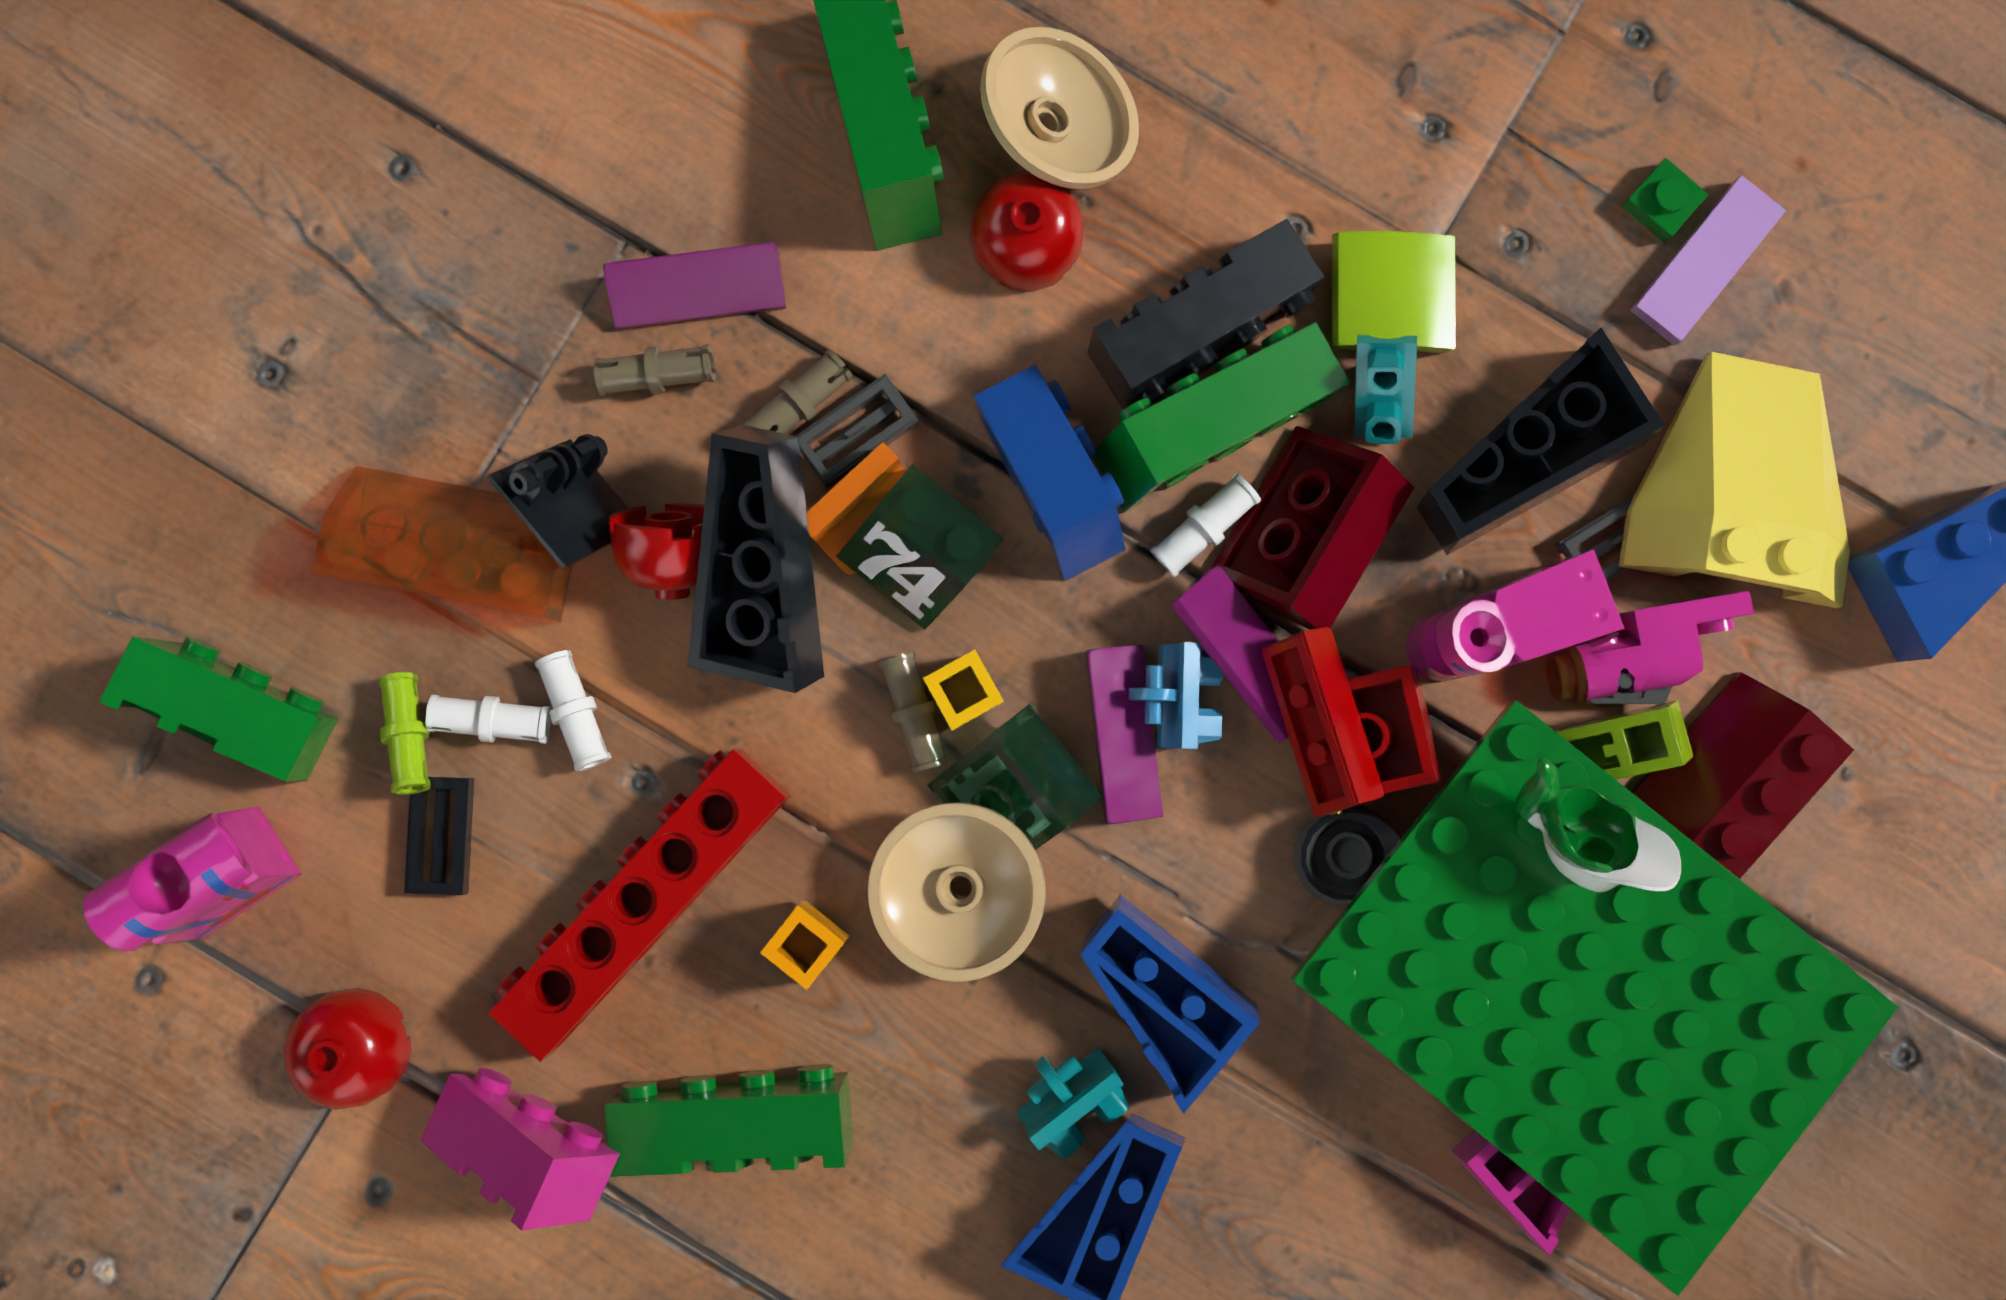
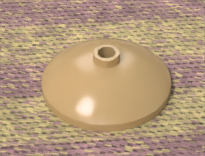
(1059, 107)
(925, 918)

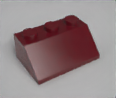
(1314, 527)
(1748, 773)

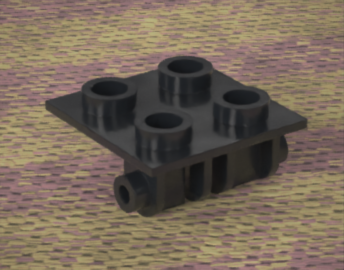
(563, 497)

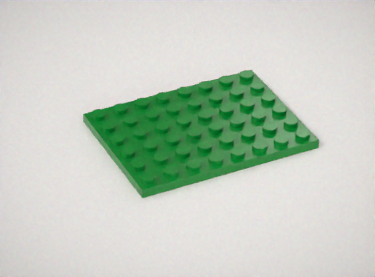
(1606, 1041)

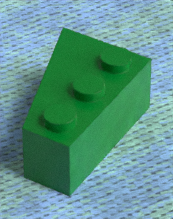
(222, 705)

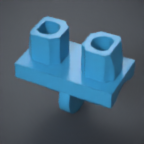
(1173, 696)

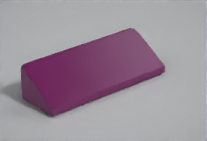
(695, 285)
(1233, 639)
(1121, 736)

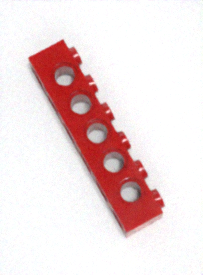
(545, 1022)

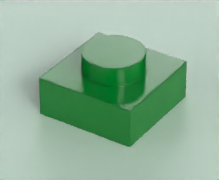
(1665, 200)

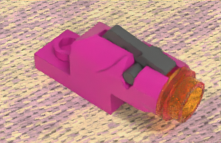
(1646, 657)

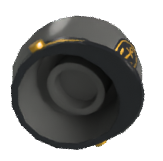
(1342, 851)

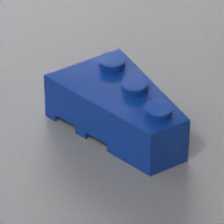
(1054, 469)
(1935, 574)
(1169, 998)
(1102, 1218)

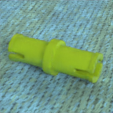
(404, 733)

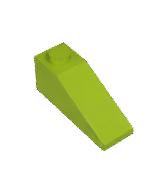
(1634, 740)

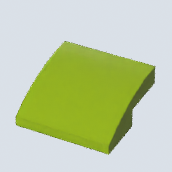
(1393, 288)

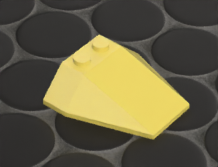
(1745, 485)

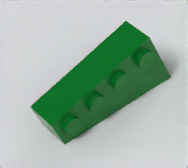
(1219, 412)
(731, 1122)

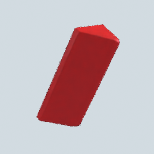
(1322, 721)

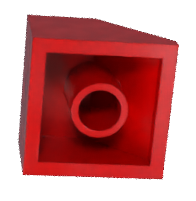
(1397, 727)

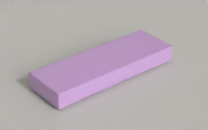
(1708, 260)

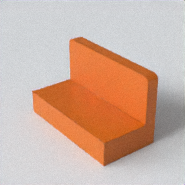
(852, 501)

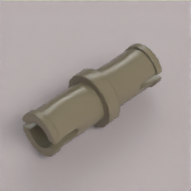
(655, 370)
(801, 397)
(913, 712)

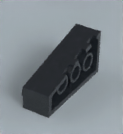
(1205, 315)
(1556, 437)
(755, 565)

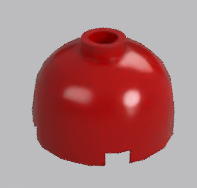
(1026, 232)
(659, 547)
(347, 1049)

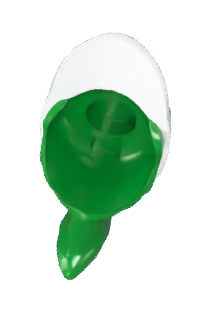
(1596, 839)

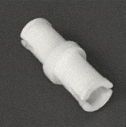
(1205, 524)
(572, 710)
(488, 719)

